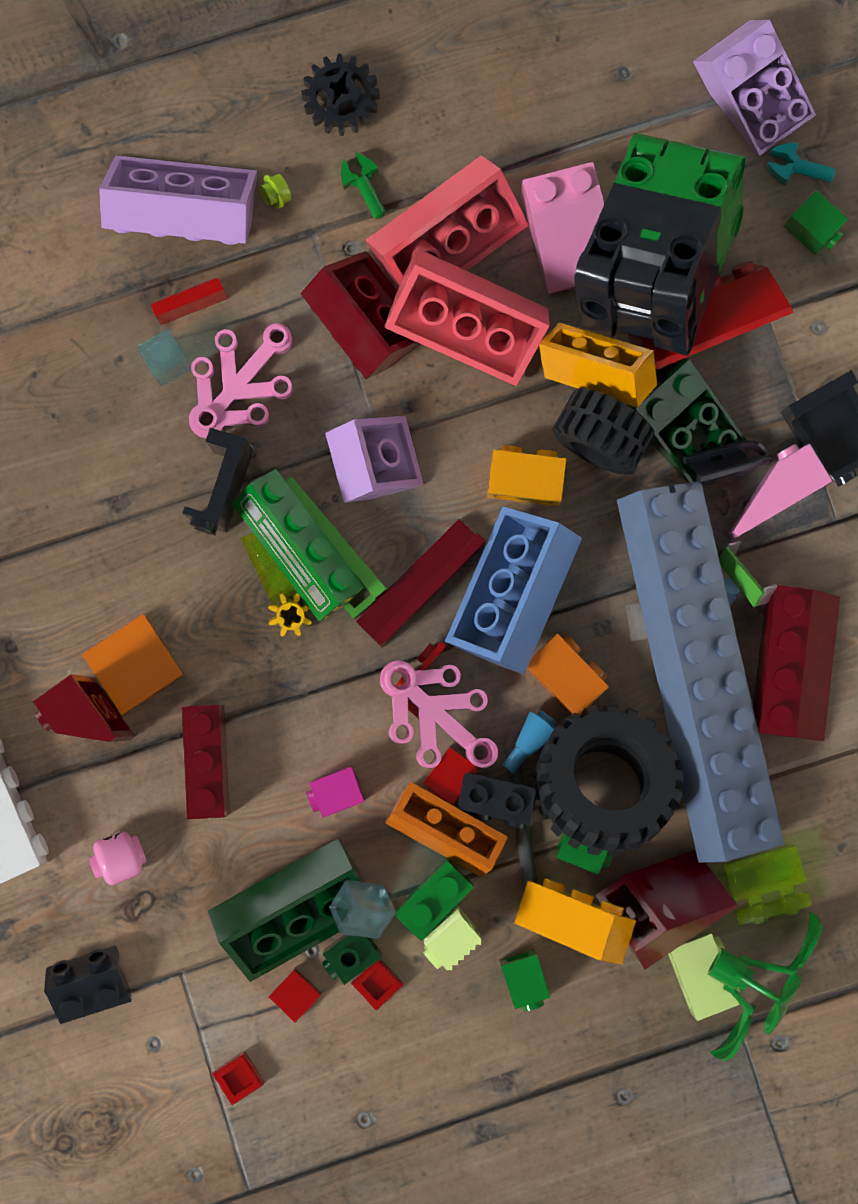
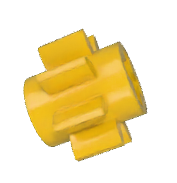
(294, 623)

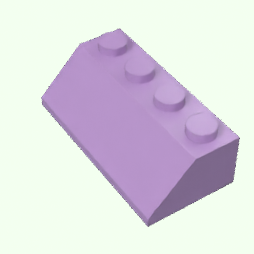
(178, 199)

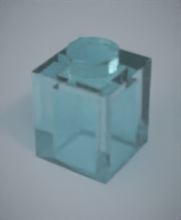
(164, 357)
(362, 909)

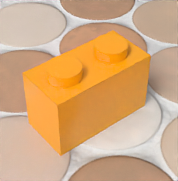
(526, 476)

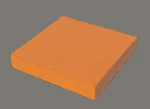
(133, 664)

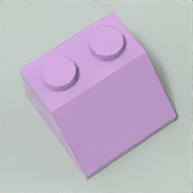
(374, 458)

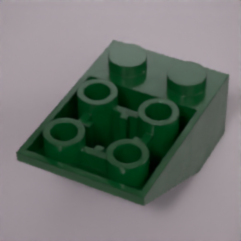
(686, 416)

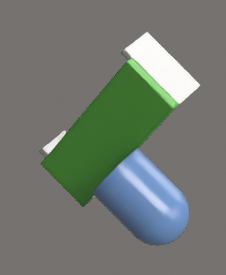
(741, 579)

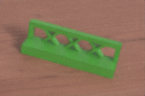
(352, 559)

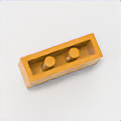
(598, 363)
(575, 920)

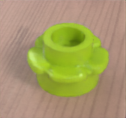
(275, 191)

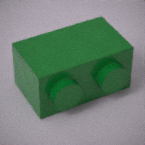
(433, 899)

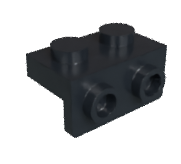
(499, 799)
(86, 985)

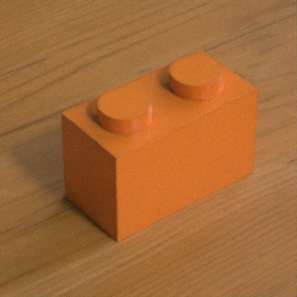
(567, 674)

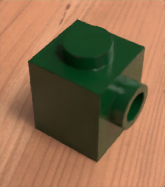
(350, 957)

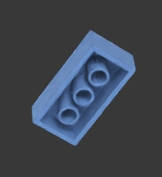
(513, 589)

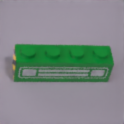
(297, 545)

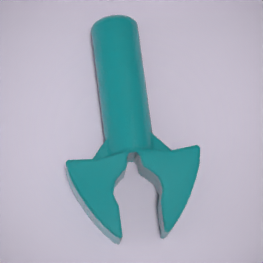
(796, 165)

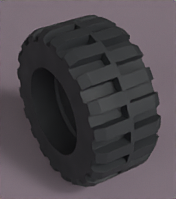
(635, 743)

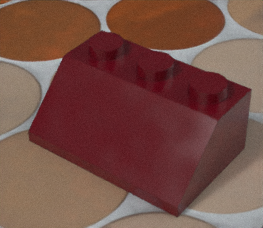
(354, 305)
(82, 710)

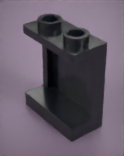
(830, 425)
(228, 484)

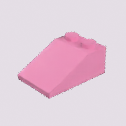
(561, 219)

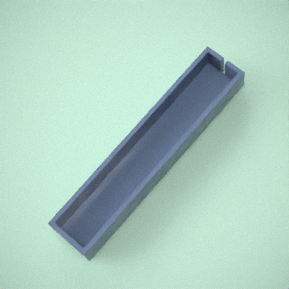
(700, 672)

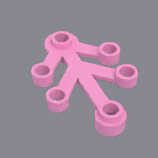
(238, 385)
(433, 711)

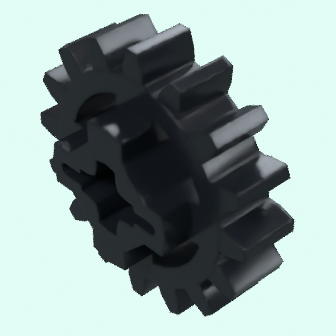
(332, 81)

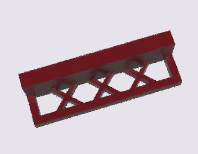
(420, 582)

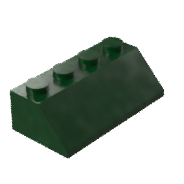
(284, 911)

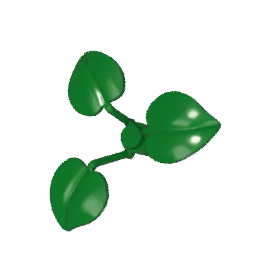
(735, 974)

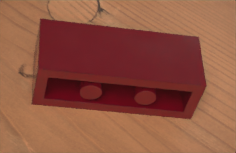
(205, 762)

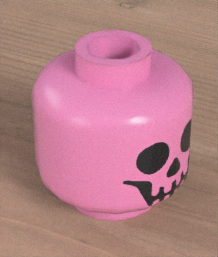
(117, 858)

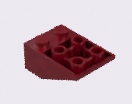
(669, 904)

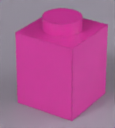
(335, 792)

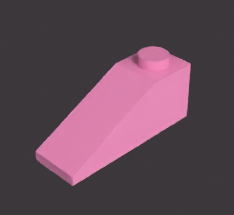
(784, 484)

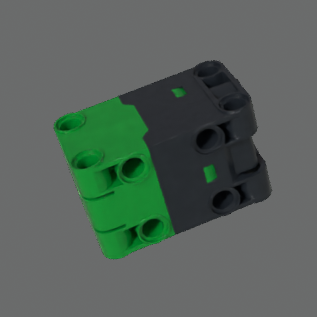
(660, 242)

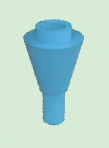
(531, 738)

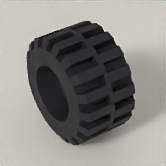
(603, 431)

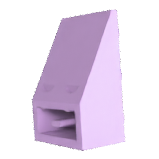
(755, 85)

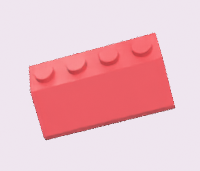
(454, 222)
(467, 317)

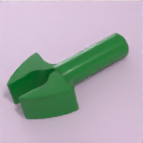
(363, 184)

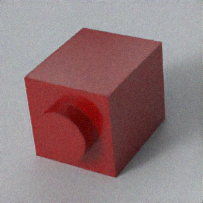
(447, 777)

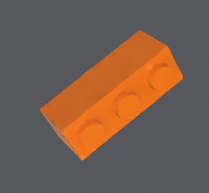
(446, 829)

